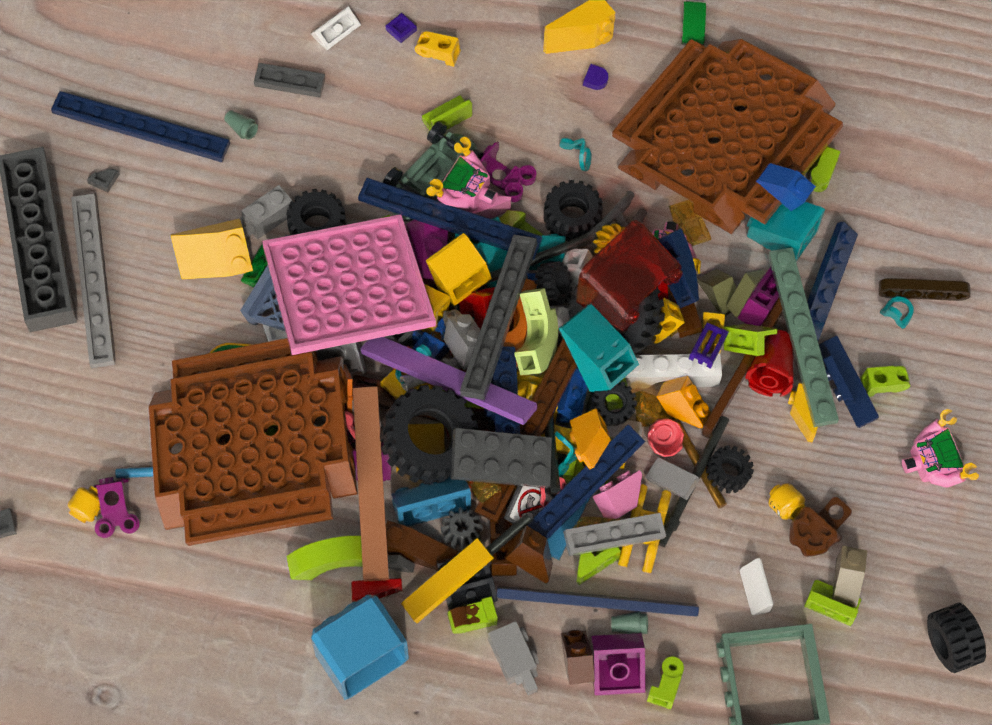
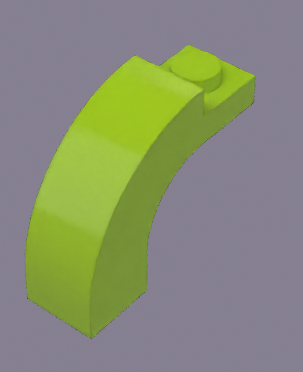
(323, 556)

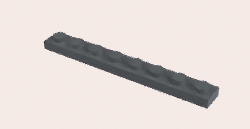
(498, 317)

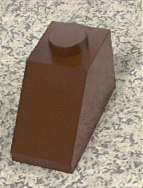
(531, 553)

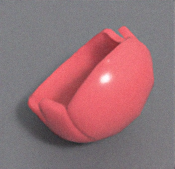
(665, 437)

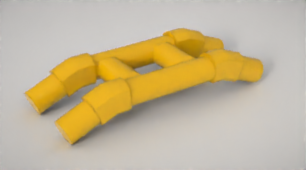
(652, 545)

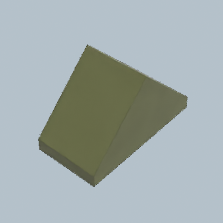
(718, 288)

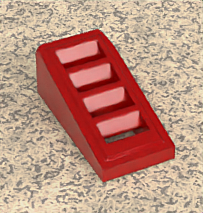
(376, 588)

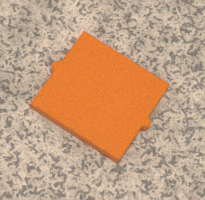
(348, 382)

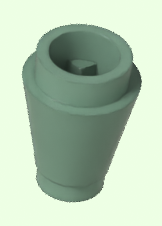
(244, 126)
(630, 623)

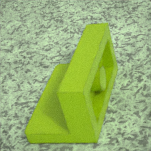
(449, 113)
(747, 338)
(821, 601)

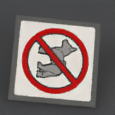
(524, 501)

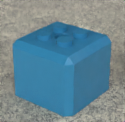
(359, 646)

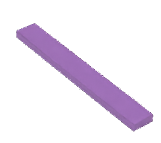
(440, 374)

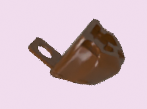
(817, 531)

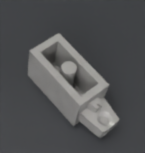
(265, 213)
(460, 335)
(514, 656)

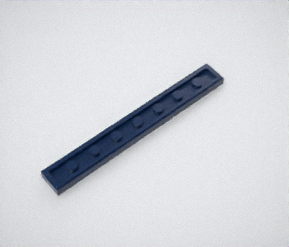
(140, 126)
(441, 215)
(598, 601)

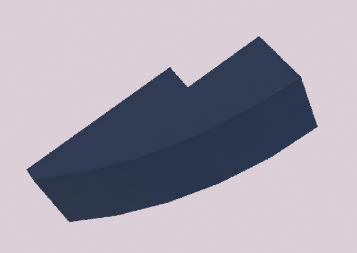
(686, 289)

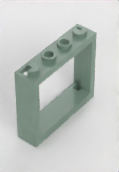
(811, 662)

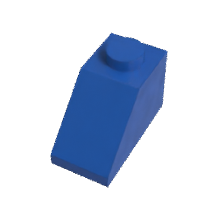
(786, 185)

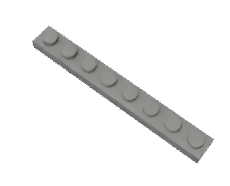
(92, 281)

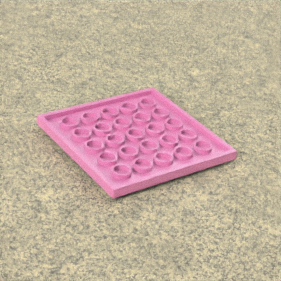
(347, 284)

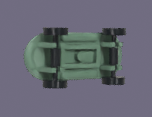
(431, 165)

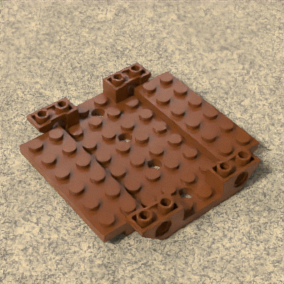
(696, 101)
(255, 478)

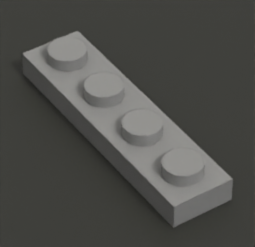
(614, 534)

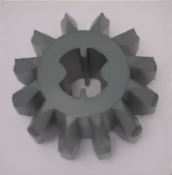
(466, 520)

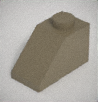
(849, 575)

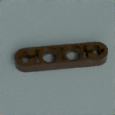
(924, 289)

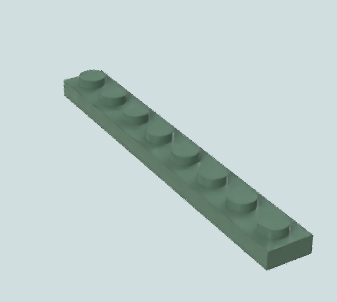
(803, 337)

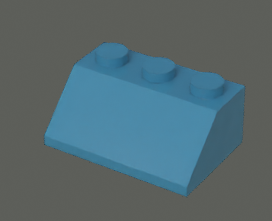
(430, 501)

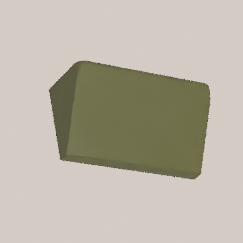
(744, 291)

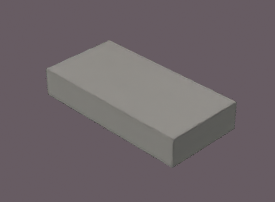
(672, 478)

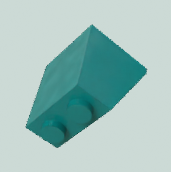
(788, 228)

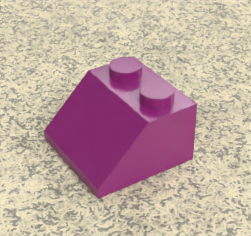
(618, 663)

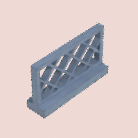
(260, 300)

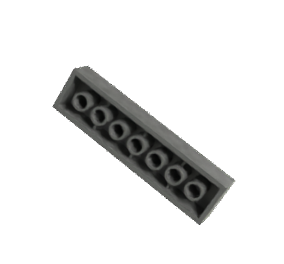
(36, 240)

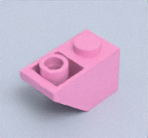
(619, 497)

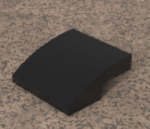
(472, 591)

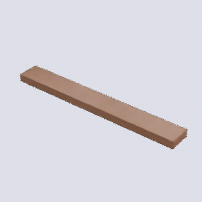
(370, 484)

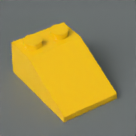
(580, 28)
(212, 251)

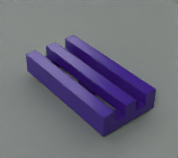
(703, 357)

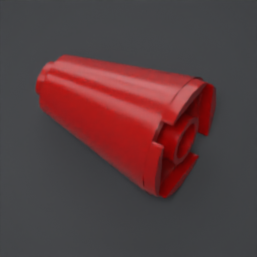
(774, 369)

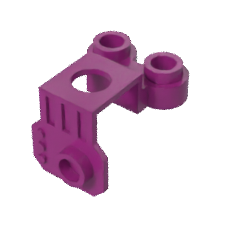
(514, 178)
(116, 514)

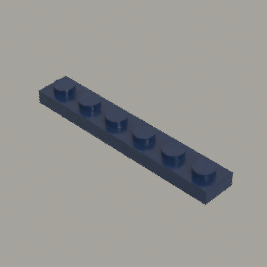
(830, 274)
(586, 483)

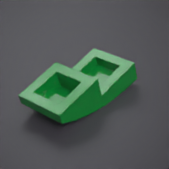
(694, 22)

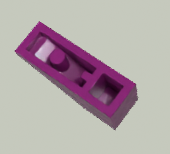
(760, 301)

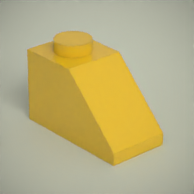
(801, 413)

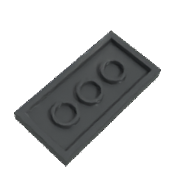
(501, 458)

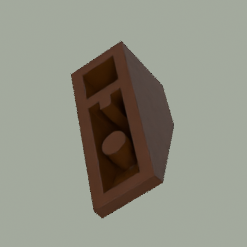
(416, 546)

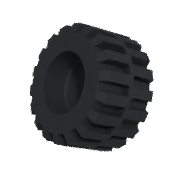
(577, 196)
(311, 205)
(956, 637)

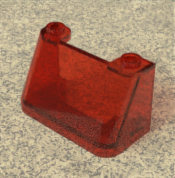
(626, 274)

